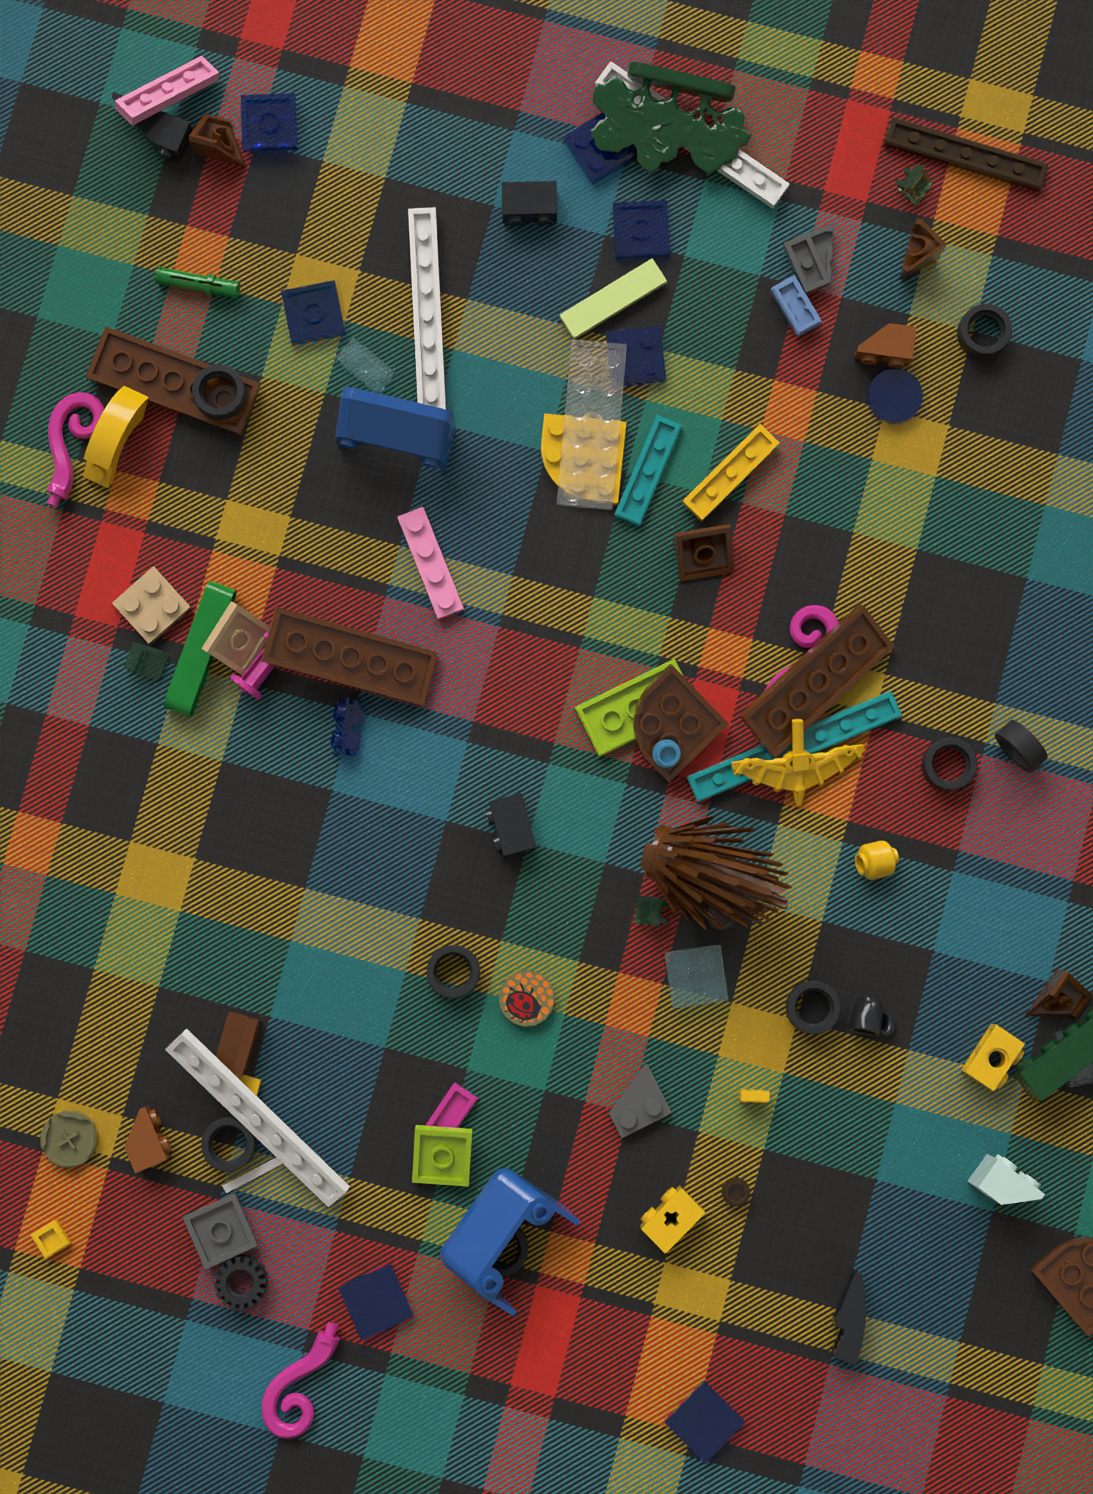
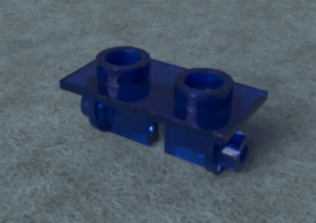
(343, 737)

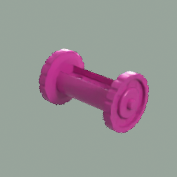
(254, 675)

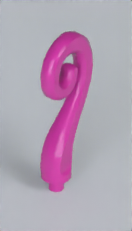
(63, 474)
(809, 612)
(320, 1353)

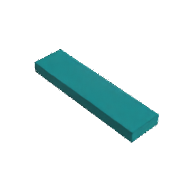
(648, 470)

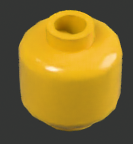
(876, 860)

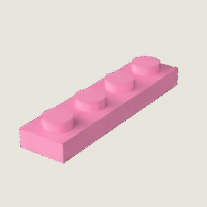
(166, 90)
(430, 563)

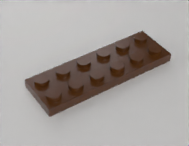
(165, 378)
(349, 656)
(817, 680)

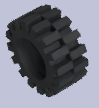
(224, 1287)

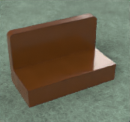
(238, 1042)

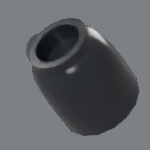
(868, 1018)

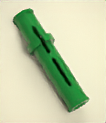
(228, 287)

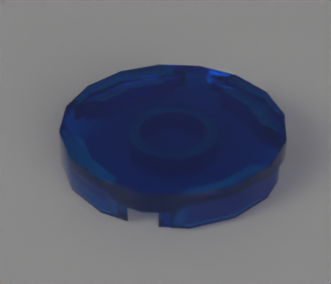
(894, 396)

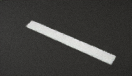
(252, 1174)

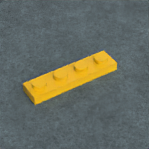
(730, 472)

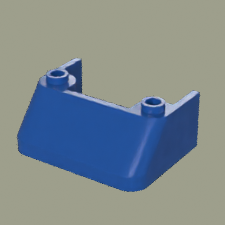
(395, 426)
(490, 1227)

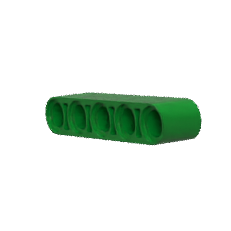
(195, 662)

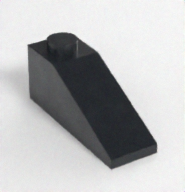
(164, 133)

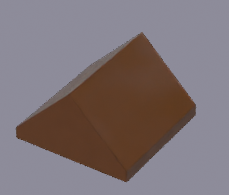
(704, 552)

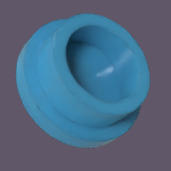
(666, 753)

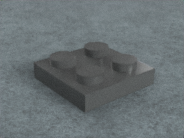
(220, 1230)

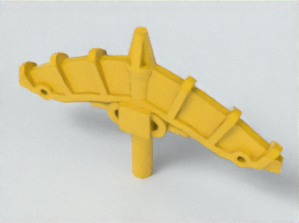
(797, 768)

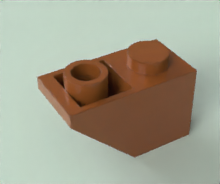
(889, 345)
(145, 1142)

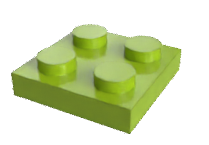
(442, 1155)

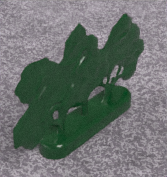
(660, 126)

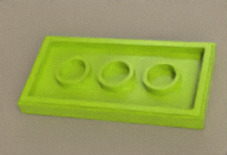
(611, 714)

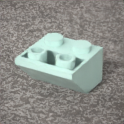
(1002, 1184)

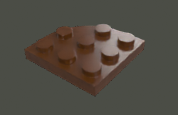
(674, 712)
(1069, 1279)

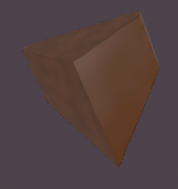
(216, 140)
(922, 249)
(1060, 997)

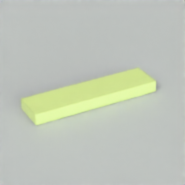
(613, 299)

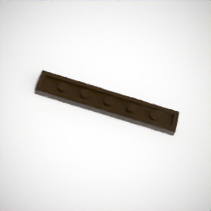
(965, 154)

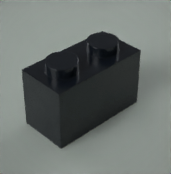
(529, 202)
(511, 825)

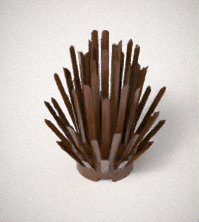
(693, 867)

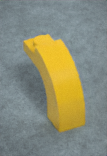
(110, 434)

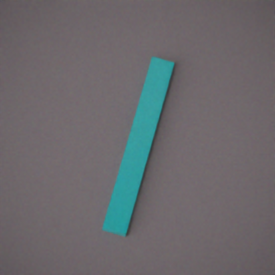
(816, 738)

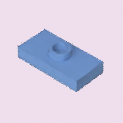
(796, 306)

